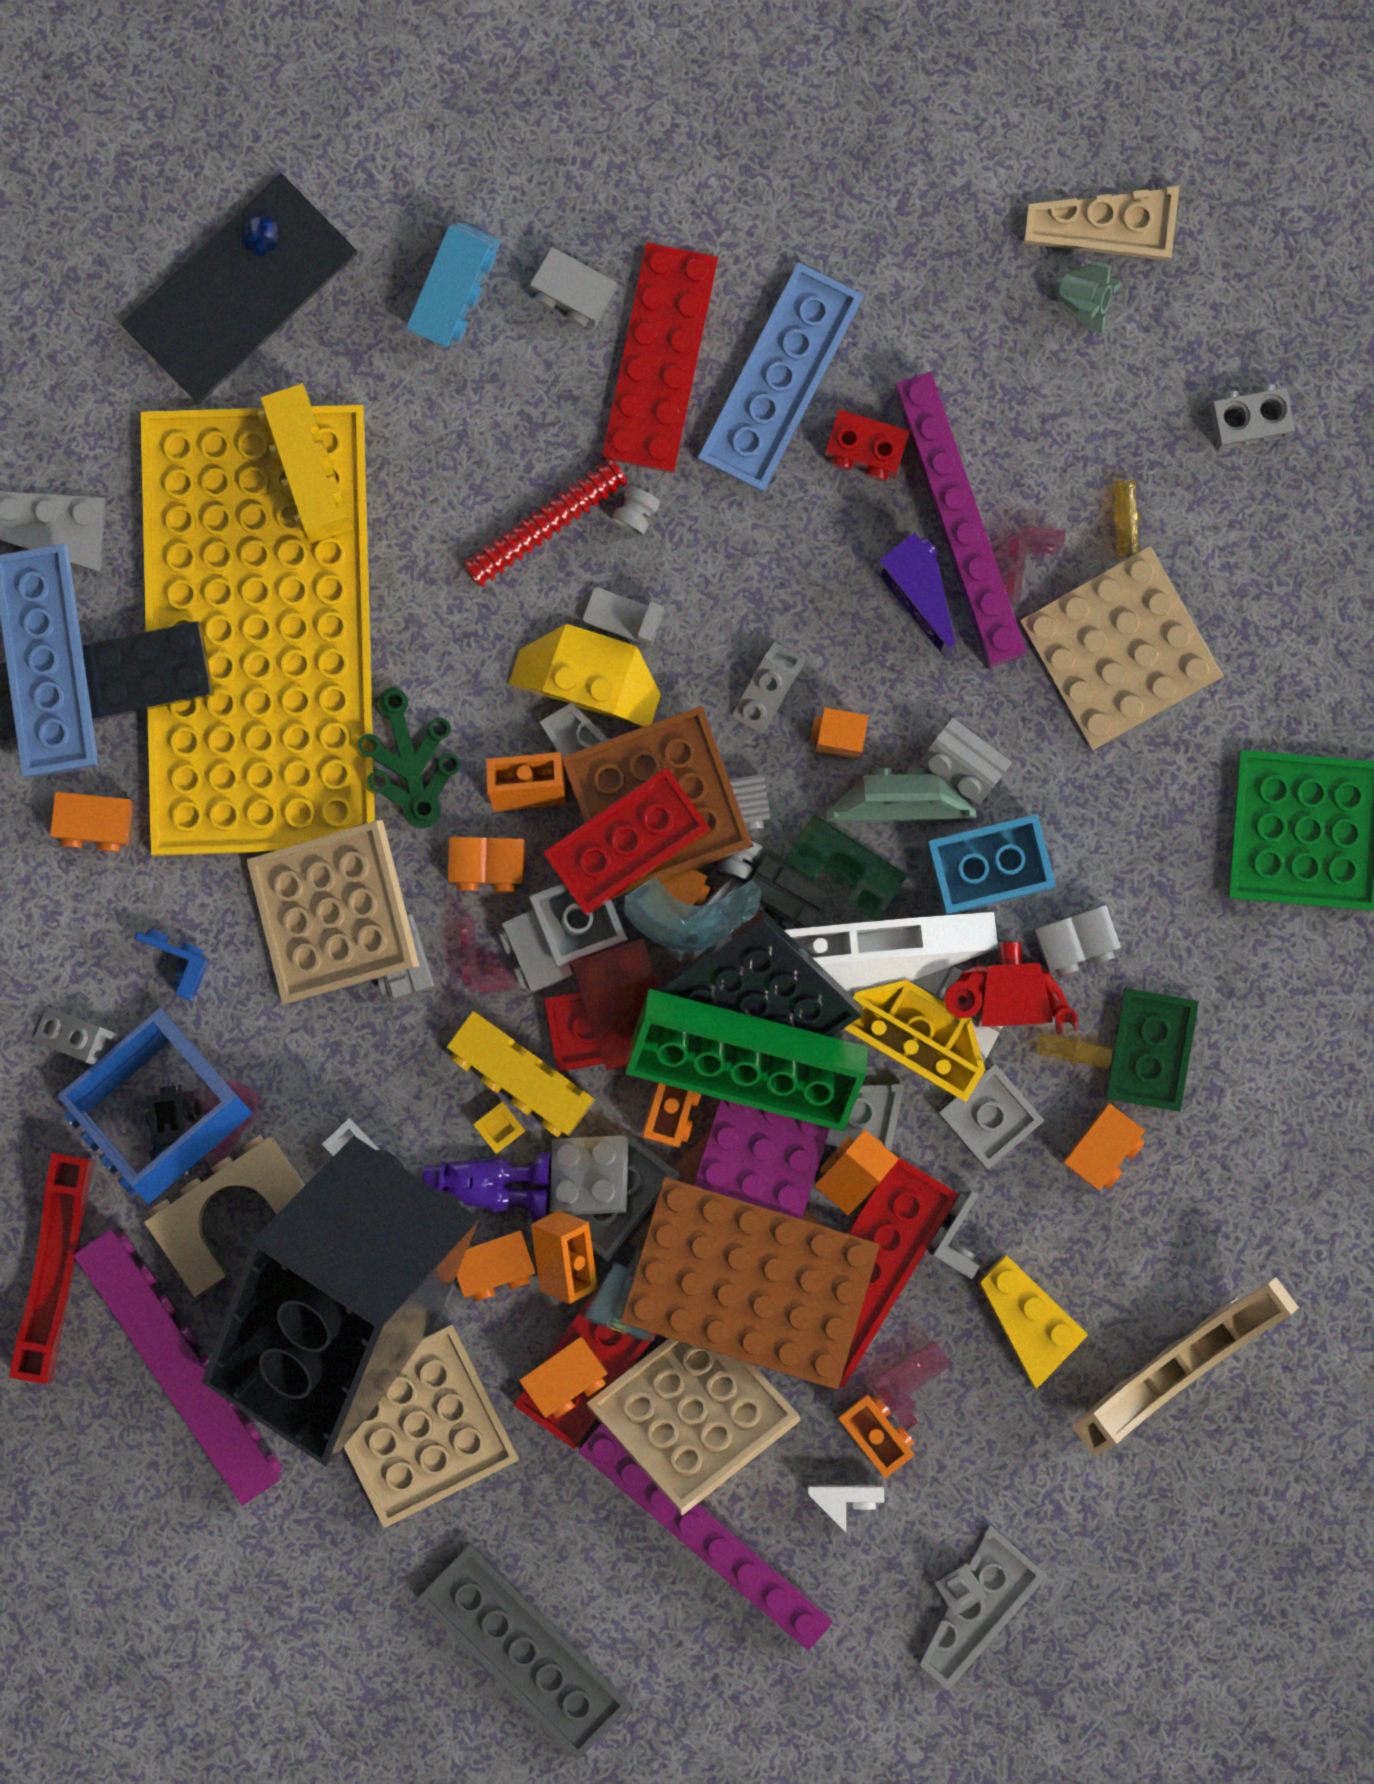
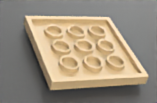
(1122, 648)
(333, 912)
(692, 1418)
(429, 1432)

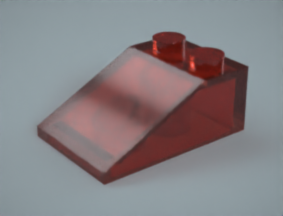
(614, 994)

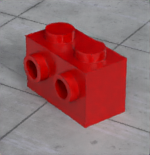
(866, 445)

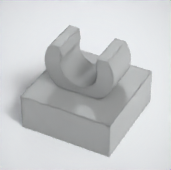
(961, 1589)

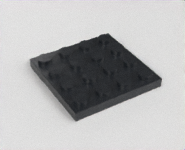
(766, 977)

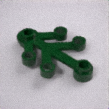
(408, 764)

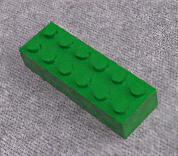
(746, 1060)

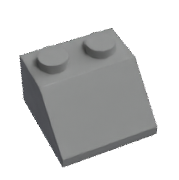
(571, 932)

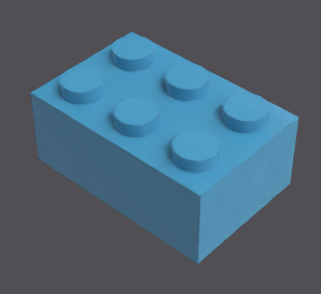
(990, 865)

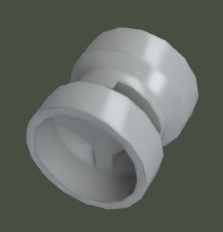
(636, 509)
(740, 863)

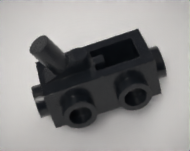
(164, 1125)

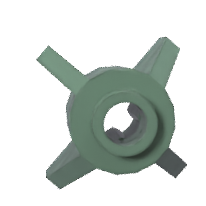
(1087, 293)

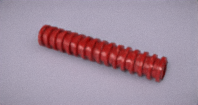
(545, 522)

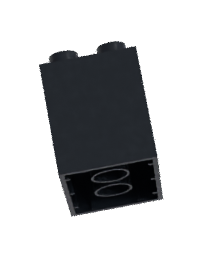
(338, 1298)

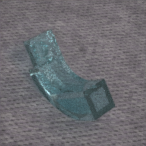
(685, 925)

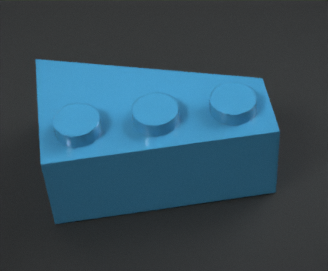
(453, 284)

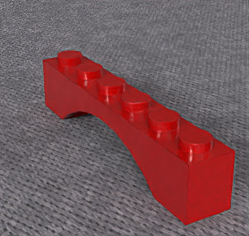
(52, 1277)

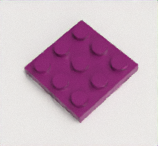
(762, 1158)

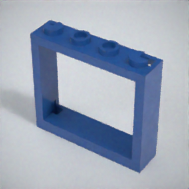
(117, 1067)

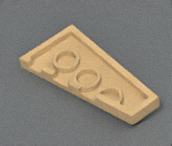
(1120, 224)

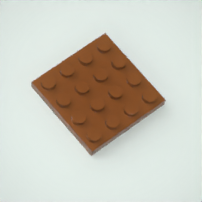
(689, 750)

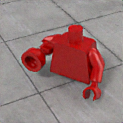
(1009, 994)

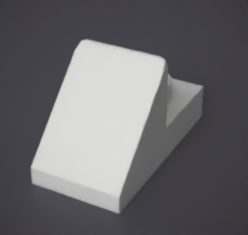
(834, 1498)

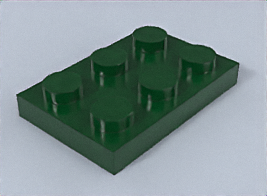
(1152, 1050)

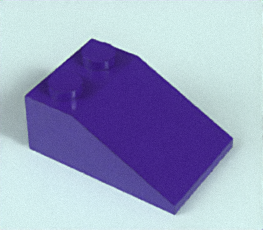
(917, 583)

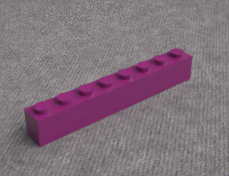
(959, 520)
(178, 1365)
(712, 1543)

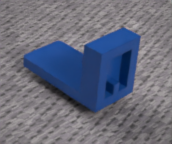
(187, 978)

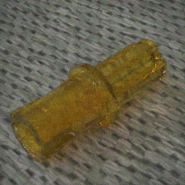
(1074, 1050)

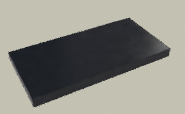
(232, 300)

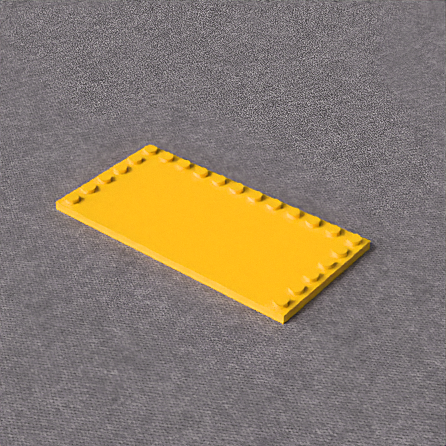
(281, 633)

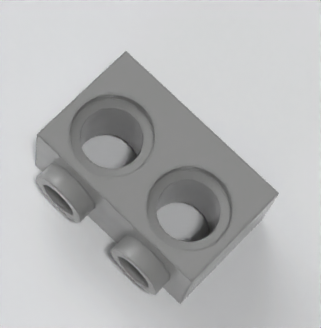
(1254, 426)

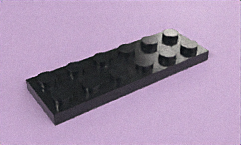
(135, 673)

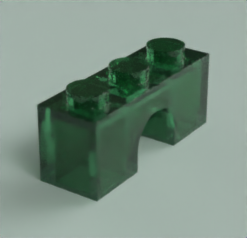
(827, 849)

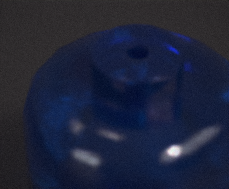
(260, 235)

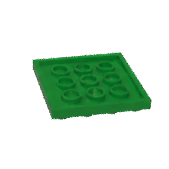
(1303, 831)

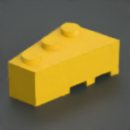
(1032, 1322)

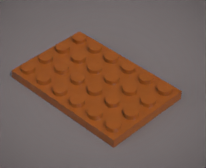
(750, 1283)

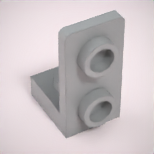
(624, 616)
(768, 687)
(75, 1036)
(959, 1257)

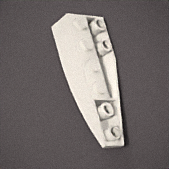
(896, 949)

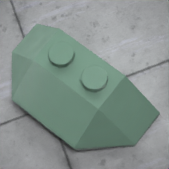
(900, 800)

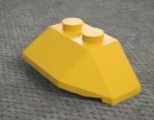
(589, 673)
(920, 1036)

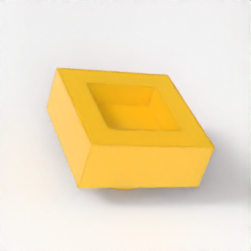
(499, 1127)

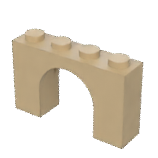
(179, 1224)

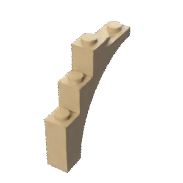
(1182, 1364)

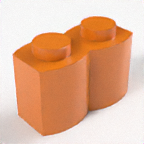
(486, 862)

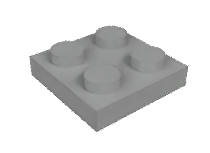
(992, 1117)
(589, 1175)

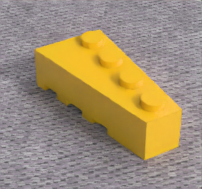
(306, 464)
(520, 1074)

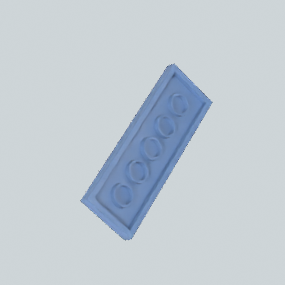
(780, 377)
(45, 662)

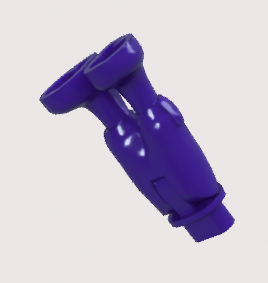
(482, 1183)

